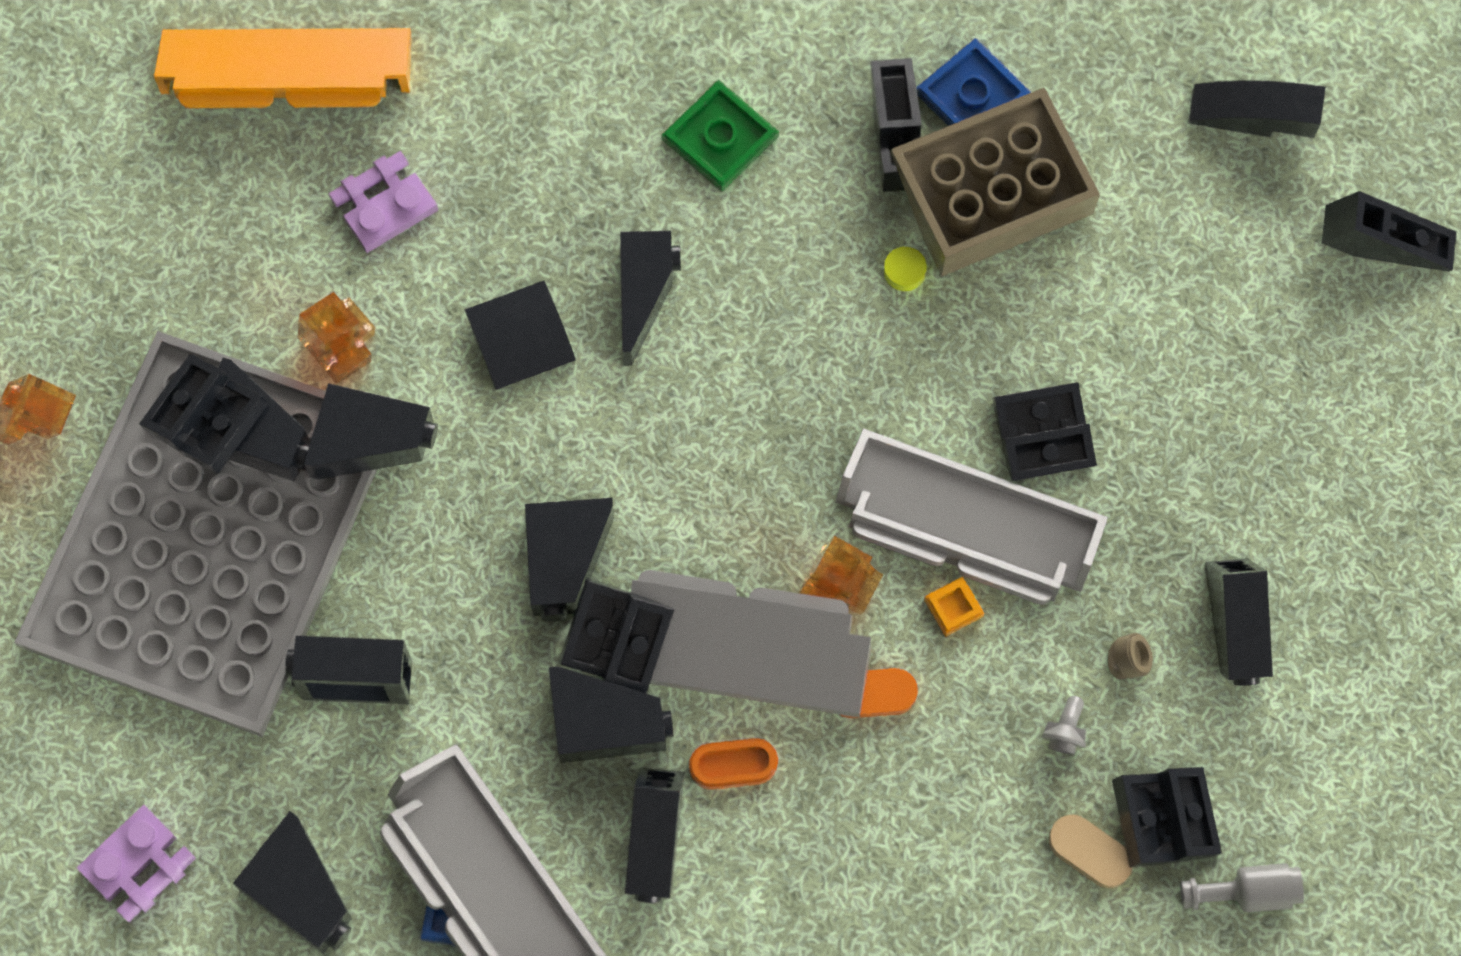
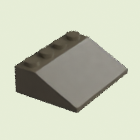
(994, 181)

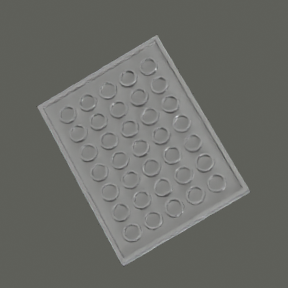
(191, 573)

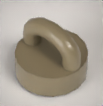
(1130, 657)

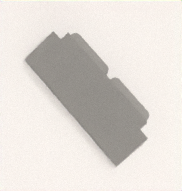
(968, 519)
(758, 647)
(477, 865)

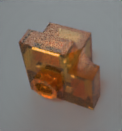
(336, 335)
(33, 408)
(843, 575)

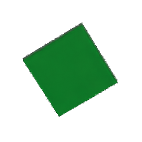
(720, 135)

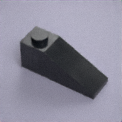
(1387, 233)
(645, 284)

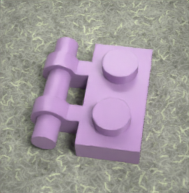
(388, 212)
(127, 854)

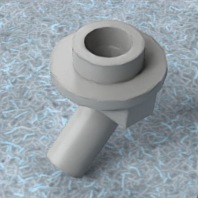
(1065, 735)

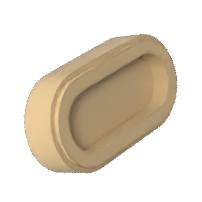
(1090, 851)

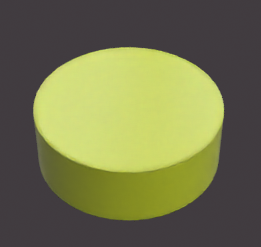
(905, 268)

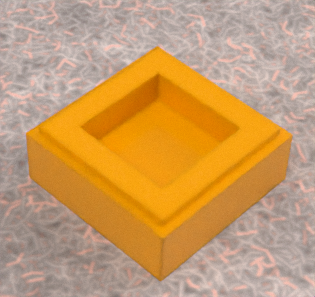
(954, 606)

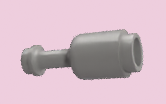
(1253, 888)

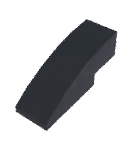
(1258, 107)
(894, 114)

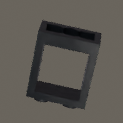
(350, 669)

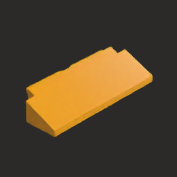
(296, 64)

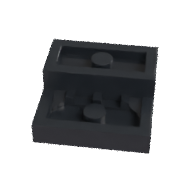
(520, 335)
(203, 413)
(1044, 431)
(616, 635)
(1166, 816)

